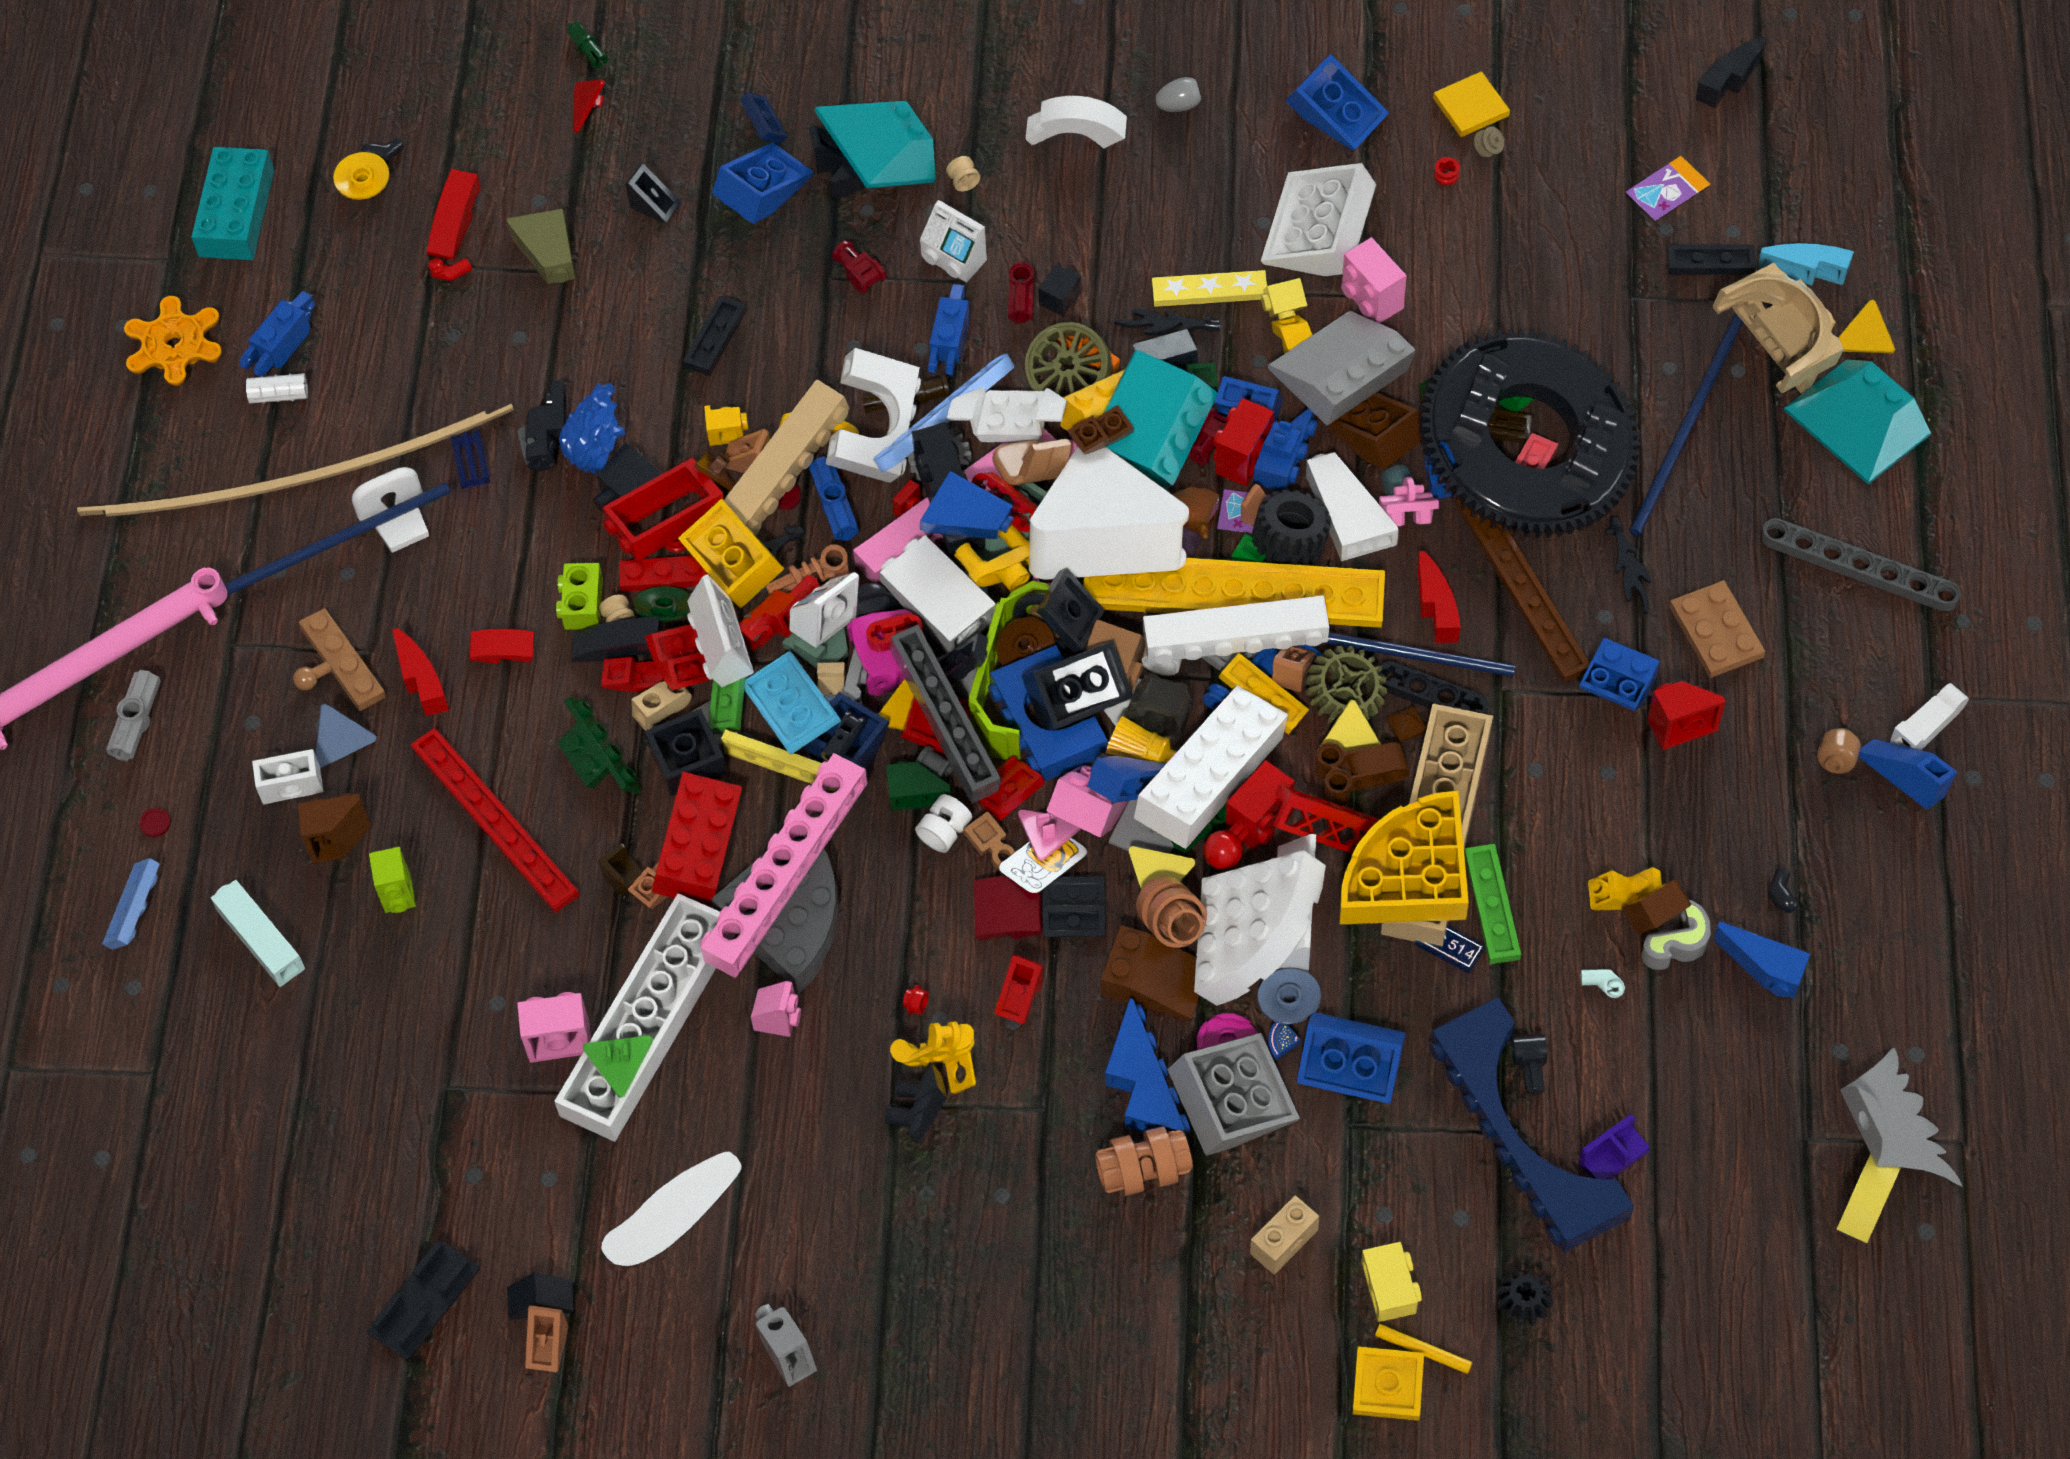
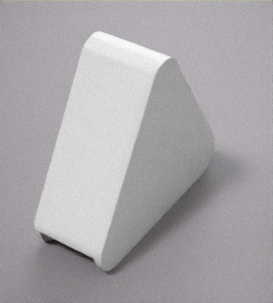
(1105, 521)

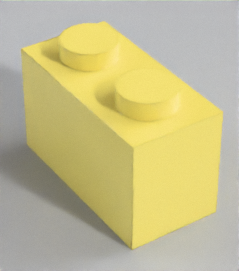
(1390, 1281)

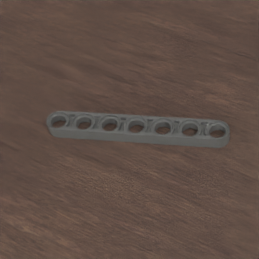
(1871, 575)

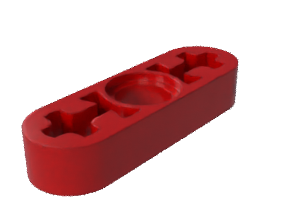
(1019, 501)

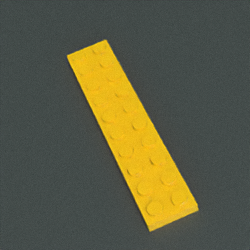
(1349, 594)

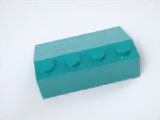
(1166, 414)

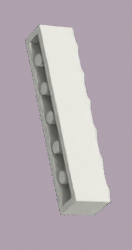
(1235, 629)

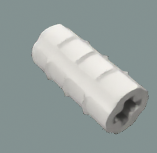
(277, 388)

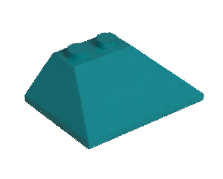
(882, 142)
(1861, 417)

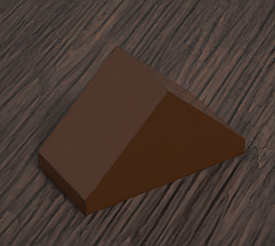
(1656, 906)

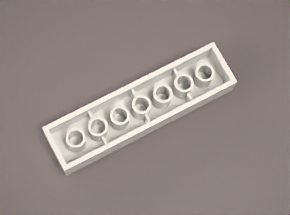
(651, 1004)

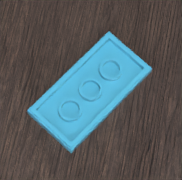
(790, 702)

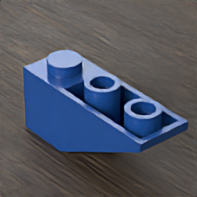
(1277, 472)
(1912, 770)

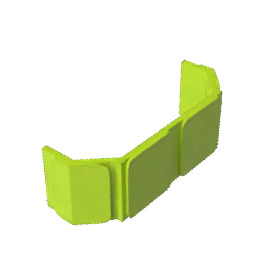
(997, 740)

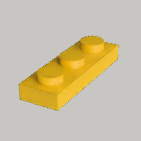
(1249, 677)

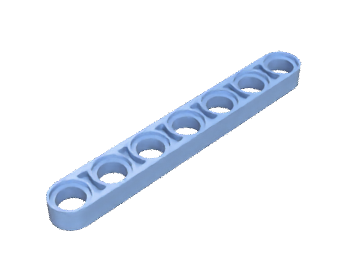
(903, 445)

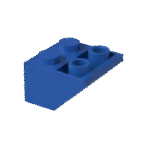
(1620, 674)

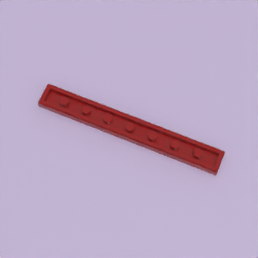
(495, 820)

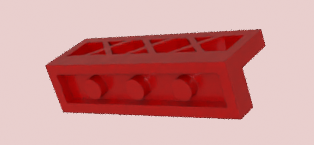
(1321, 809)

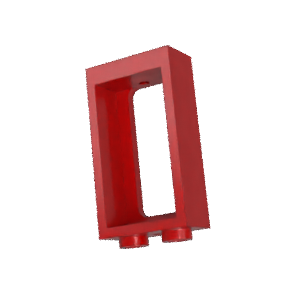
(653, 497)

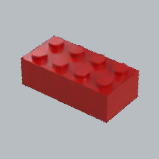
(696, 838)

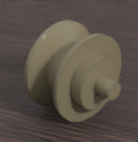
(1488, 142)

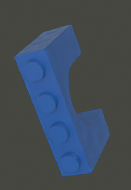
(1047, 751)

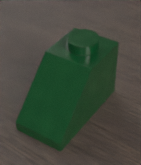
(913, 786)

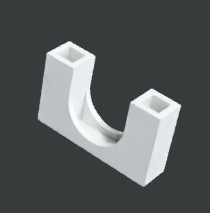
(896, 386)

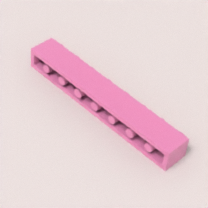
(895, 536)

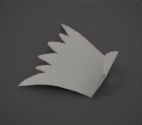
(1891, 1122)

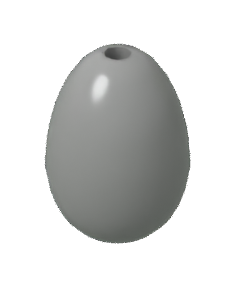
(1179, 95)

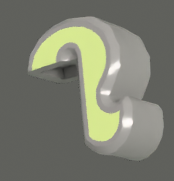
(1679, 944)

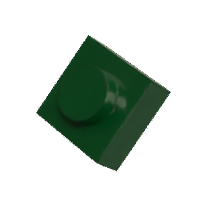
(1205, 372)

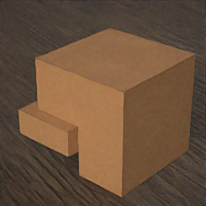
(1128, 644)

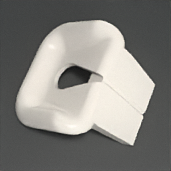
(403, 529)

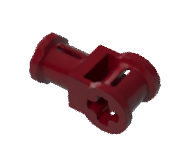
(859, 268)
(1203, 444)

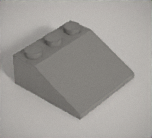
(1232, 1093)

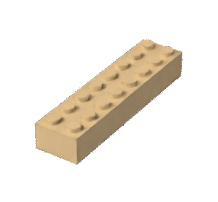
(1448, 762)

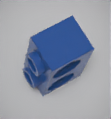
(1233, 390)

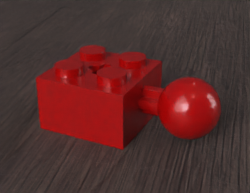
(1248, 817)

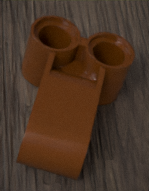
(1358, 769)

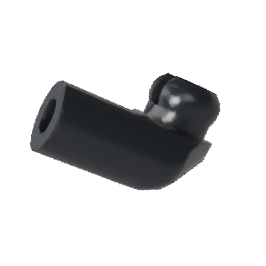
(386, 151)

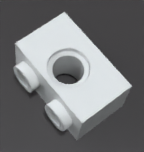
(287, 776)

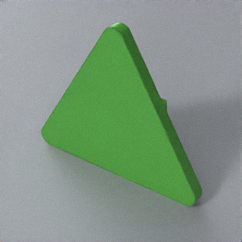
(619, 1060)

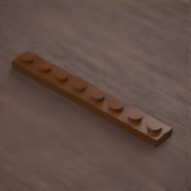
(1528, 596)

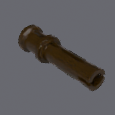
(928, 390)

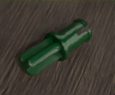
(586, 44)

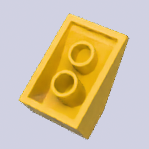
(731, 553)

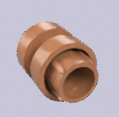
(1171, 912)
(1161, 1158)

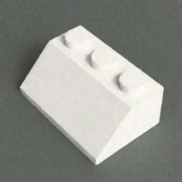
(718, 633)

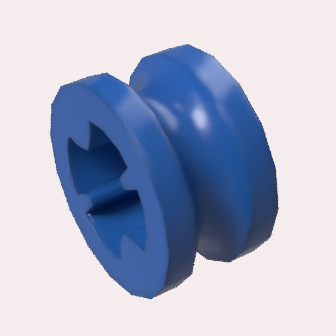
(1215, 696)

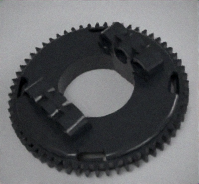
(1489, 483)

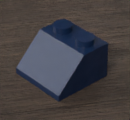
(868, 742)

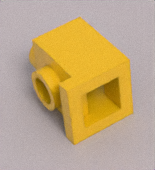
(725, 424)

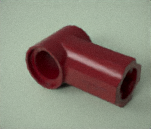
(1021, 292)

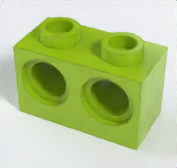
(575, 596)
(392, 880)

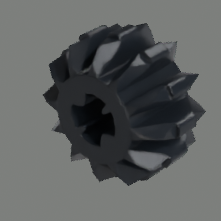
(1537, 1300)

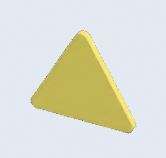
(1352, 730)
(1155, 864)

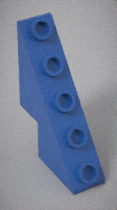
(1137, 1071)

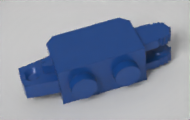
(949, 330)
(279, 335)

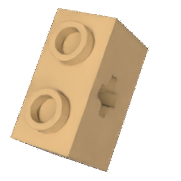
(1284, 1235)

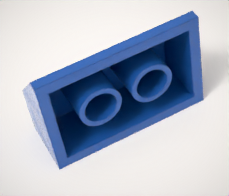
(1351, 1057)

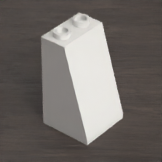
(938, 593)

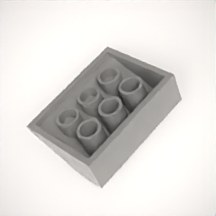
(1343, 365)

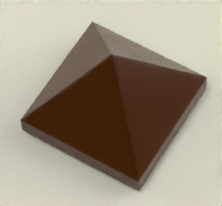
(1406, 724)

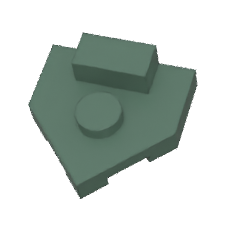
(831, 651)

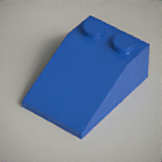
(1337, 104)
(760, 181)

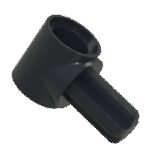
(1530, 1056)

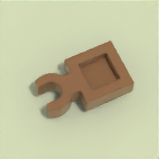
(987, 836)

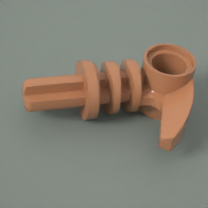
(817, 568)

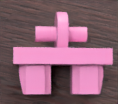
(1407, 499)

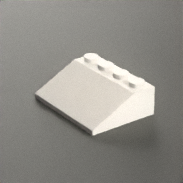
(1319, 219)

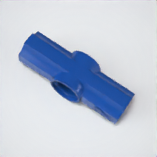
(838, 510)

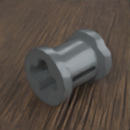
(935, 763)

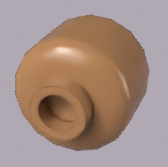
(1838, 751)

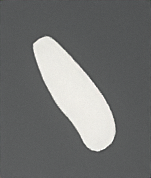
(670, 1211)

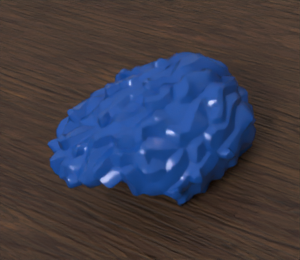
(591, 430)

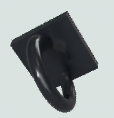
(1066, 609)

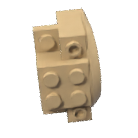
(1792, 330)

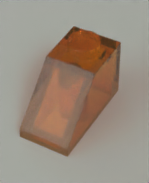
(1202, 507)

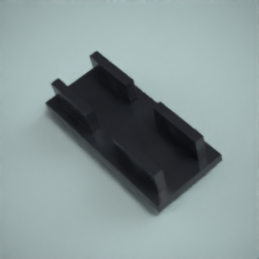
(423, 1300)

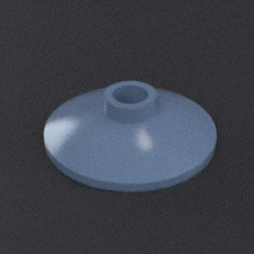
(1289, 985)

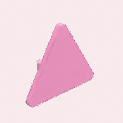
(1046, 831)

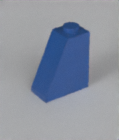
(966, 511)

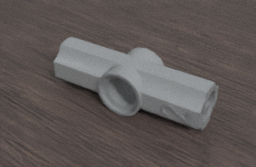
(129, 729)

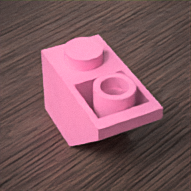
(776, 1009)

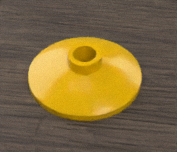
(358, 168)

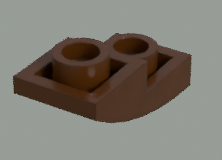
(1101, 431)

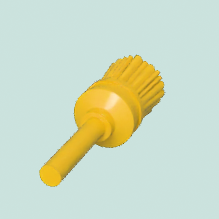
(1137, 743)

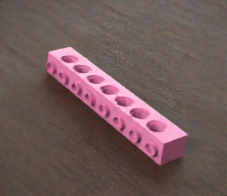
(733, 954)

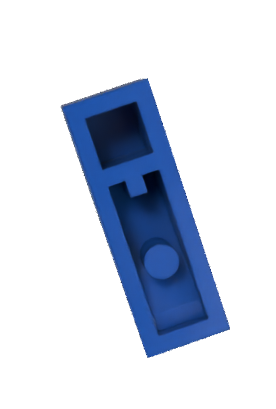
(1122, 777)
(1767, 961)

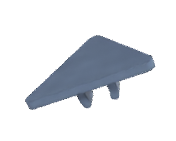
(338, 736)

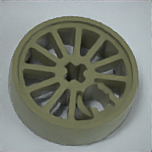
(1045, 342)

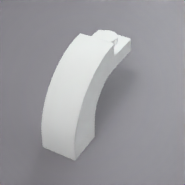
(1077, 115)

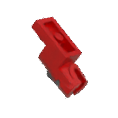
(773, 615)

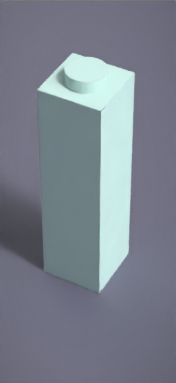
(257, 933)

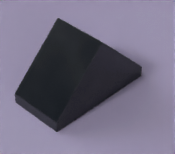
(825, 150)
(650, 195)
(539, 1291)

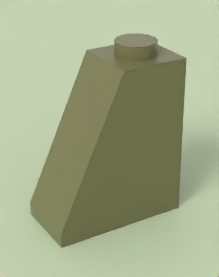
(544, 243)

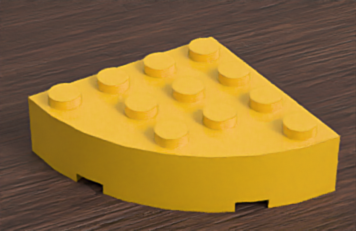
(1409, 866)

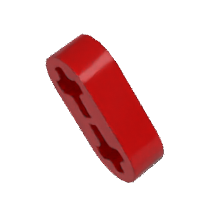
(888, 628)

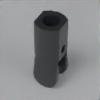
(841, 739)

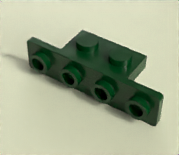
(592, 752)

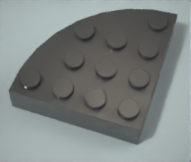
(804, 927)

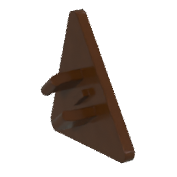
(715, 469)

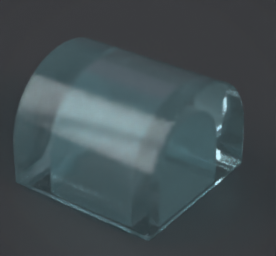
(1394, 477)

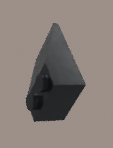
(1077, 686)

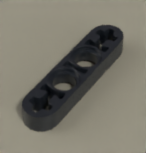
(1433, 688)

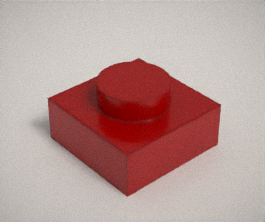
(906, 498)

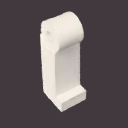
(1930, 718)

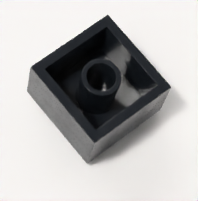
(685, 746)

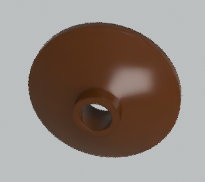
(1036, 632)

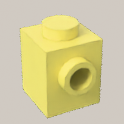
(1284, 298)

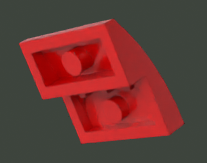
(677, 657)

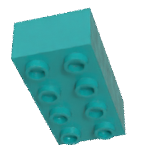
(233, 203)

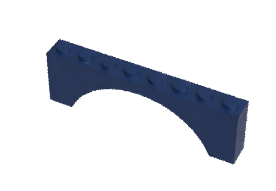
(1569, 1204)

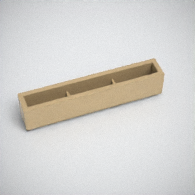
(787, 455)

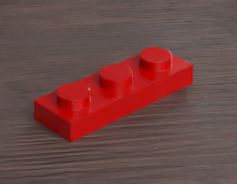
(658, 572)

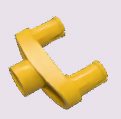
(1006, 568)

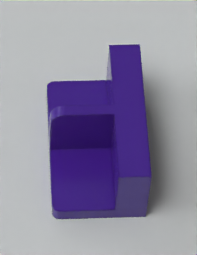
(1613, 1151)

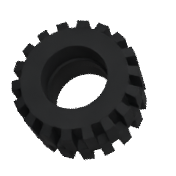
(1291, 528)

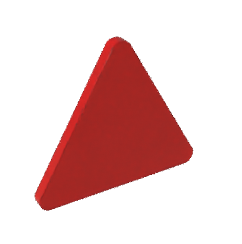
(585, 98)

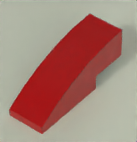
(453, 214)
(1437, 600)
(419, 674)

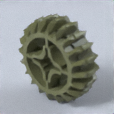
(1338, 664)

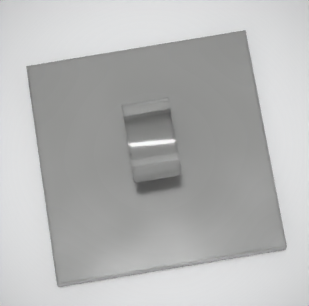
(1134, 833)

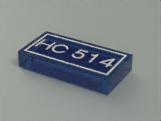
(1456, 950)

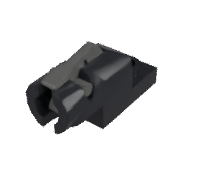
(543, 428)

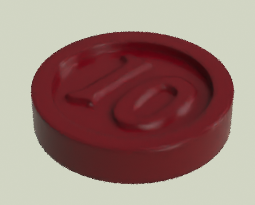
(790, 499)
(155, 822)

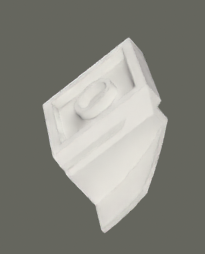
(1007, 414)

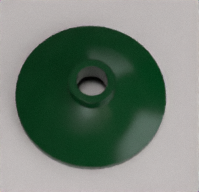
(663, 602)

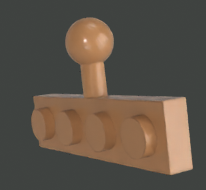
(339, 659)

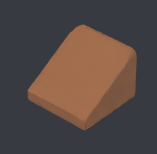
(1251, 504)

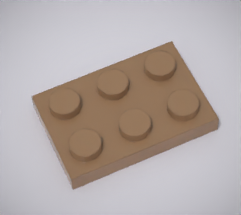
(1717, 629)

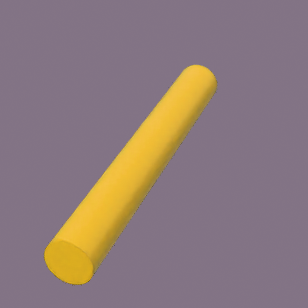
(1419, 1346)

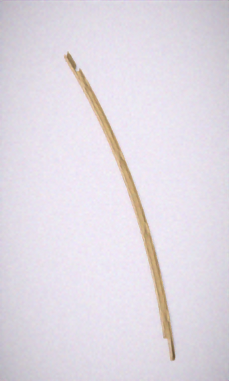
(298, 479)

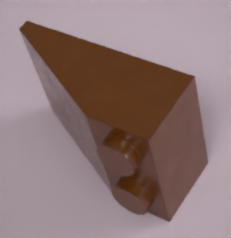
(1379, 429)
(1150, 974)

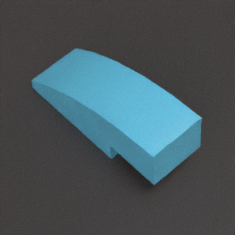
(1808, 261)

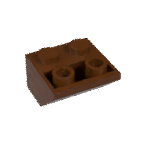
(332, 826)

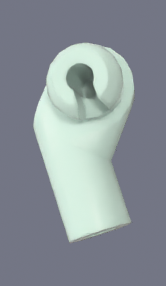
(1605, 980)

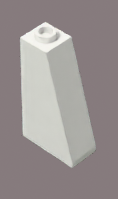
(1356, 517)

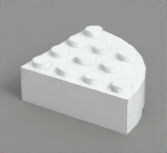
(1253, 922)

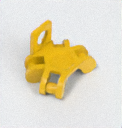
(953, 1050)

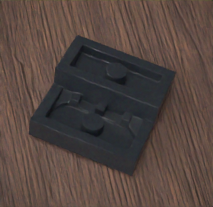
(1074, 907)

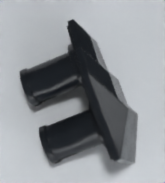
(929, 1098)

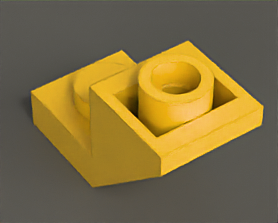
(1291, 331)
(1614, 890)

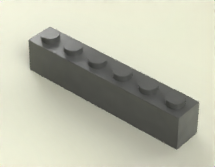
(945, 714)

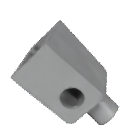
(784, 1344)

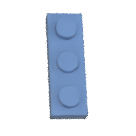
(131, 904)

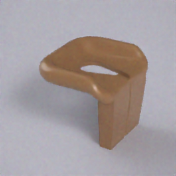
(1041, 460)

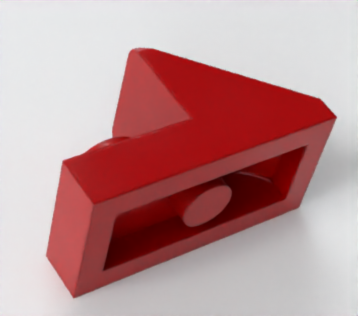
(1019, 989)

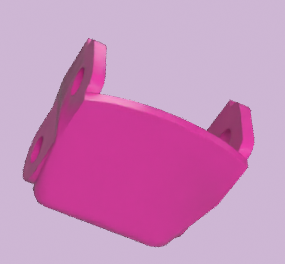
(878, 665)

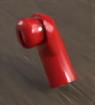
(448, 272)

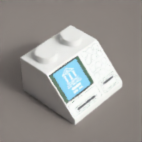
(953, 242)
(825, 610)

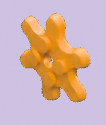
(171, 325)

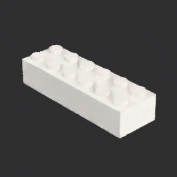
(1210, 766)

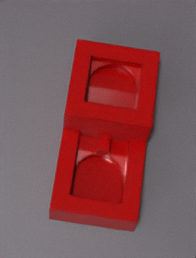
(499, 644)
(628, 676)

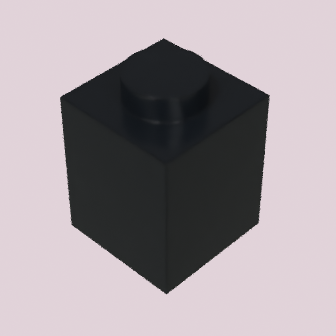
(1059, 289)

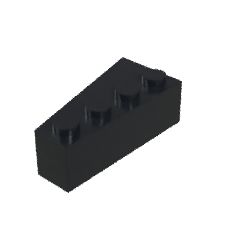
(934, 460)

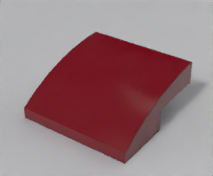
(1005, 909)

